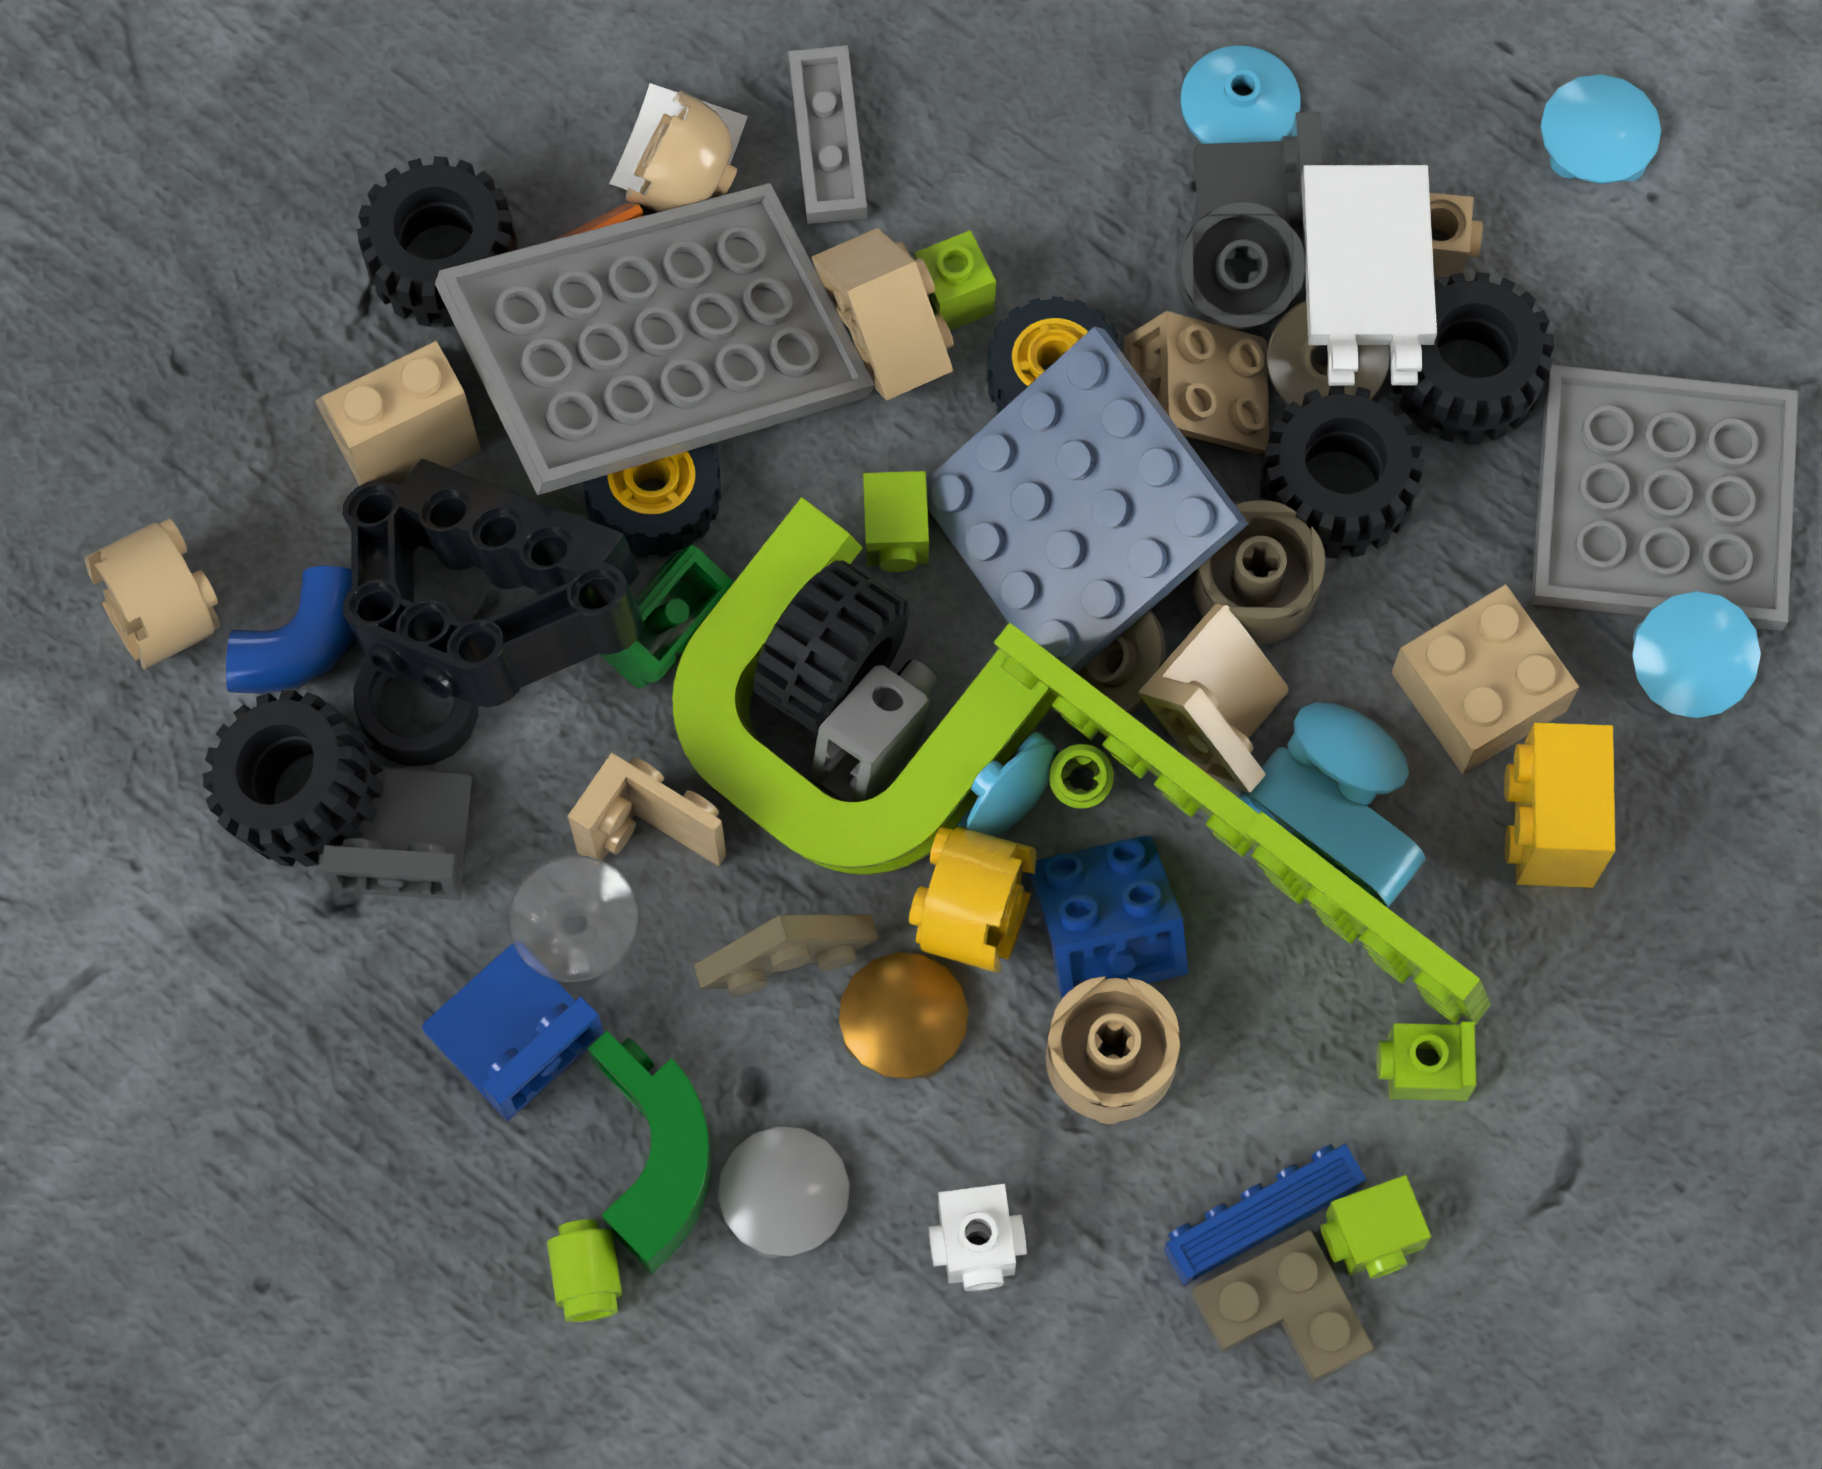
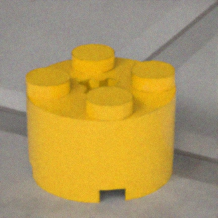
(973, 898)

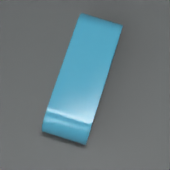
(1334, 827)

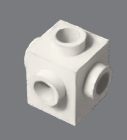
(977, 1213)

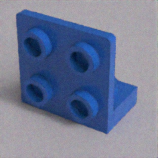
(1110, 914)
(512, 1031)

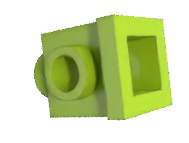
(1447, 1080)

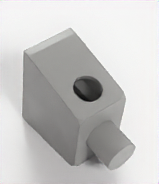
(872, 732)

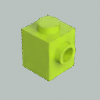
(1375, 1228)

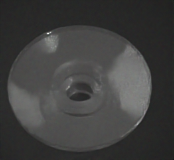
(567, 889)

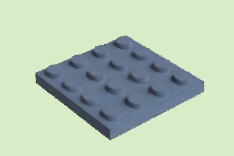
(1081, 503)

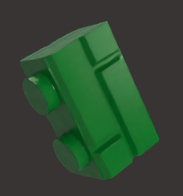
(671, 611)

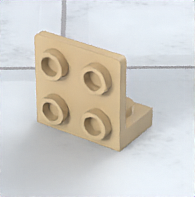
(1205, 379)
(1216, 696)
(623, 789)

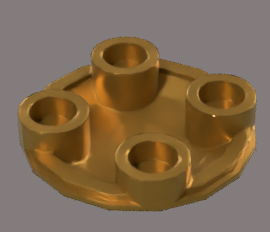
(903, 1016)

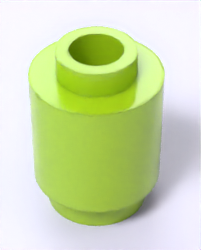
(584, 1271)

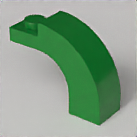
(672, 1189)

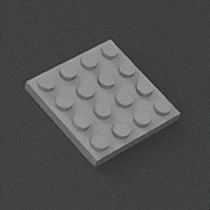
(1664, 493)

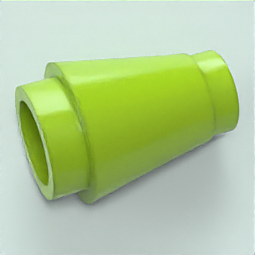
(1075, 758)

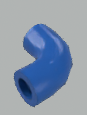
(302, 648)

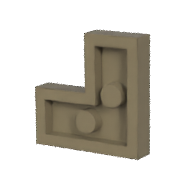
(785, 945)
(1290, 1288)

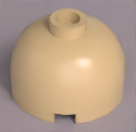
(685, 158)

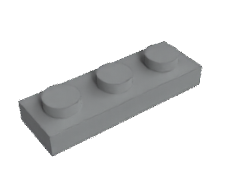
(827, 134)

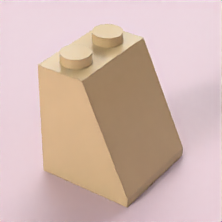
(400, 416)

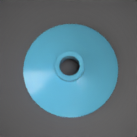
(1222, 116)

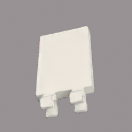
(1369, 265)

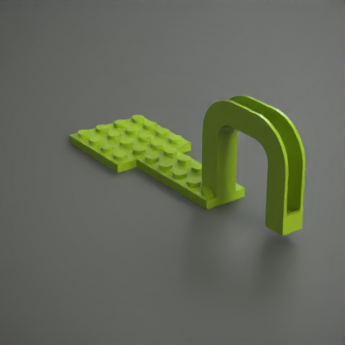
(982, 727)

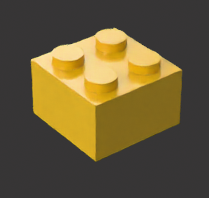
(1561, 805)

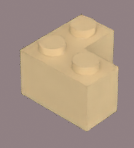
(887, 310)

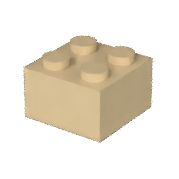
(1484, 679)

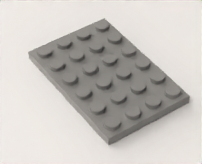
(653, 336)

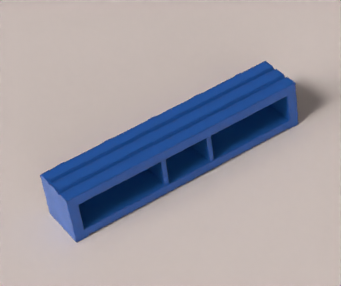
(1263, 1212)

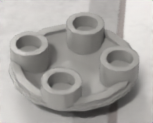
(784, 1191)

